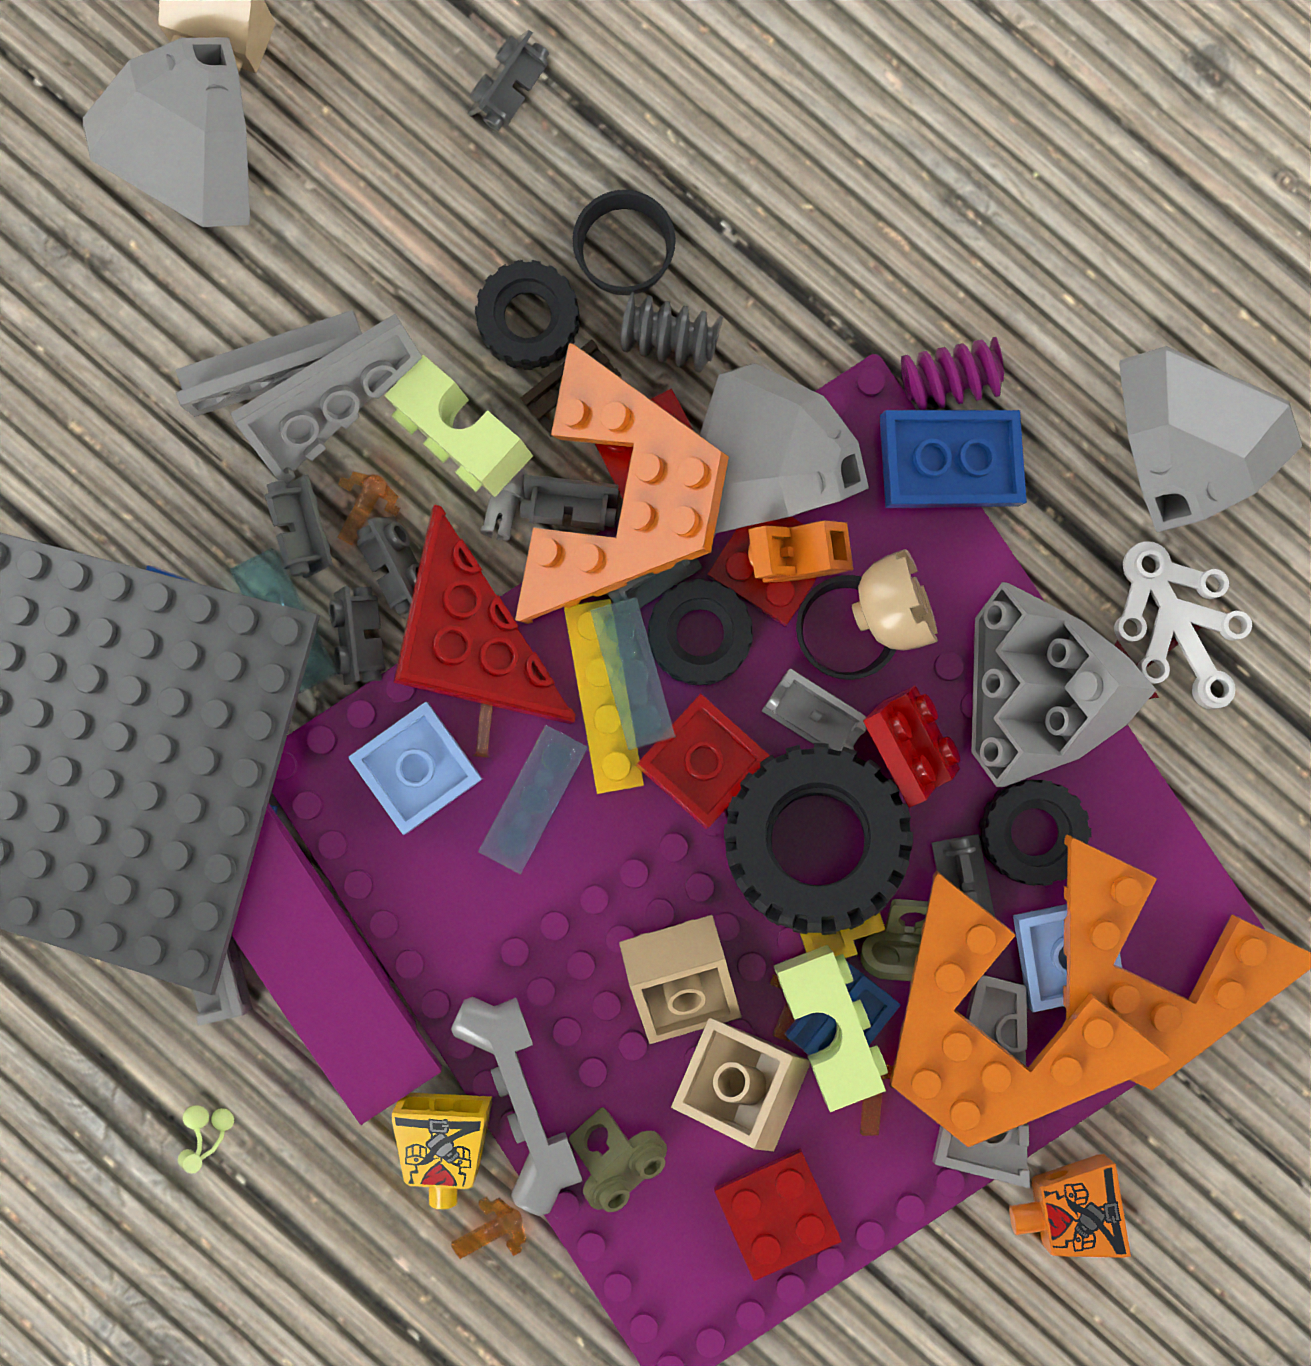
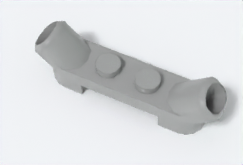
(550, 1160)

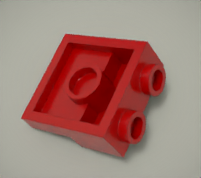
(913, 744)

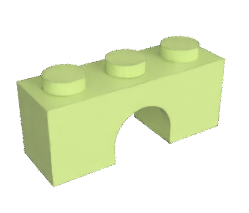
(485, 451)
(847, 1067)

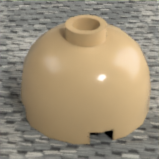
(895, 604)

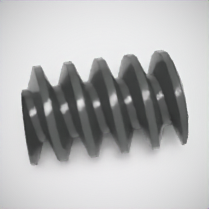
(669, 333)

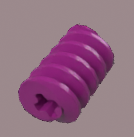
(953, 373)

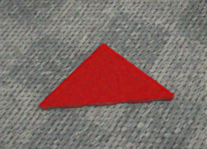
(465, 638)

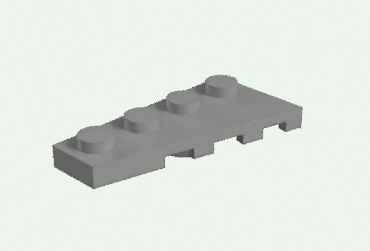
(310, 406)
(1001, 1013)

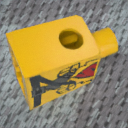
(441, 1142)

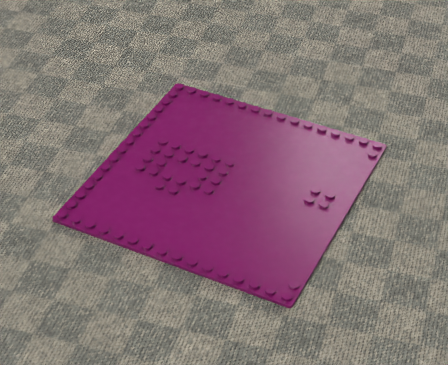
(640, 863)

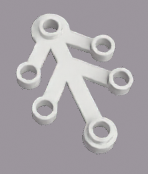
(1176, 619)

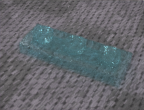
(267, 580)
(632, 673)
(533, 799)

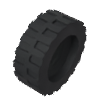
(517, 280)
(709, 597)
(998, 822)

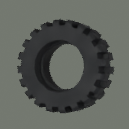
(830, 774)

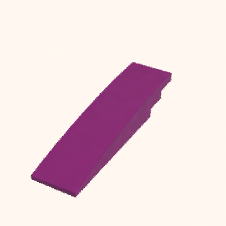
(327, 979)

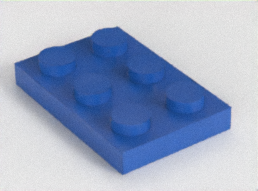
(952, 458)

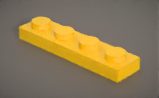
(609, 753)

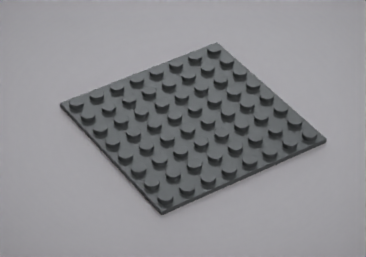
(136, 755)

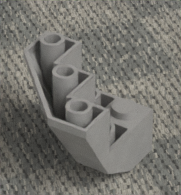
(178, 130)
(1200, 435)
(782, 448)
(1045, 687)

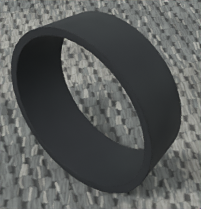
(623, 200)
(837, 582)

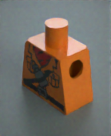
(1076, 1210)

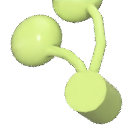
(195, 1118)

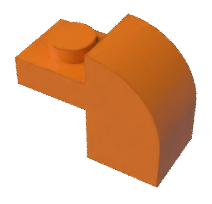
(800, 551)

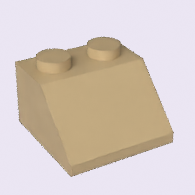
(243, 21)
(679, 979)
(741, 1085)

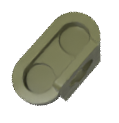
(894, 950)
(621, 1166)

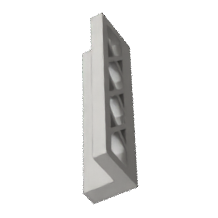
(260, 365)

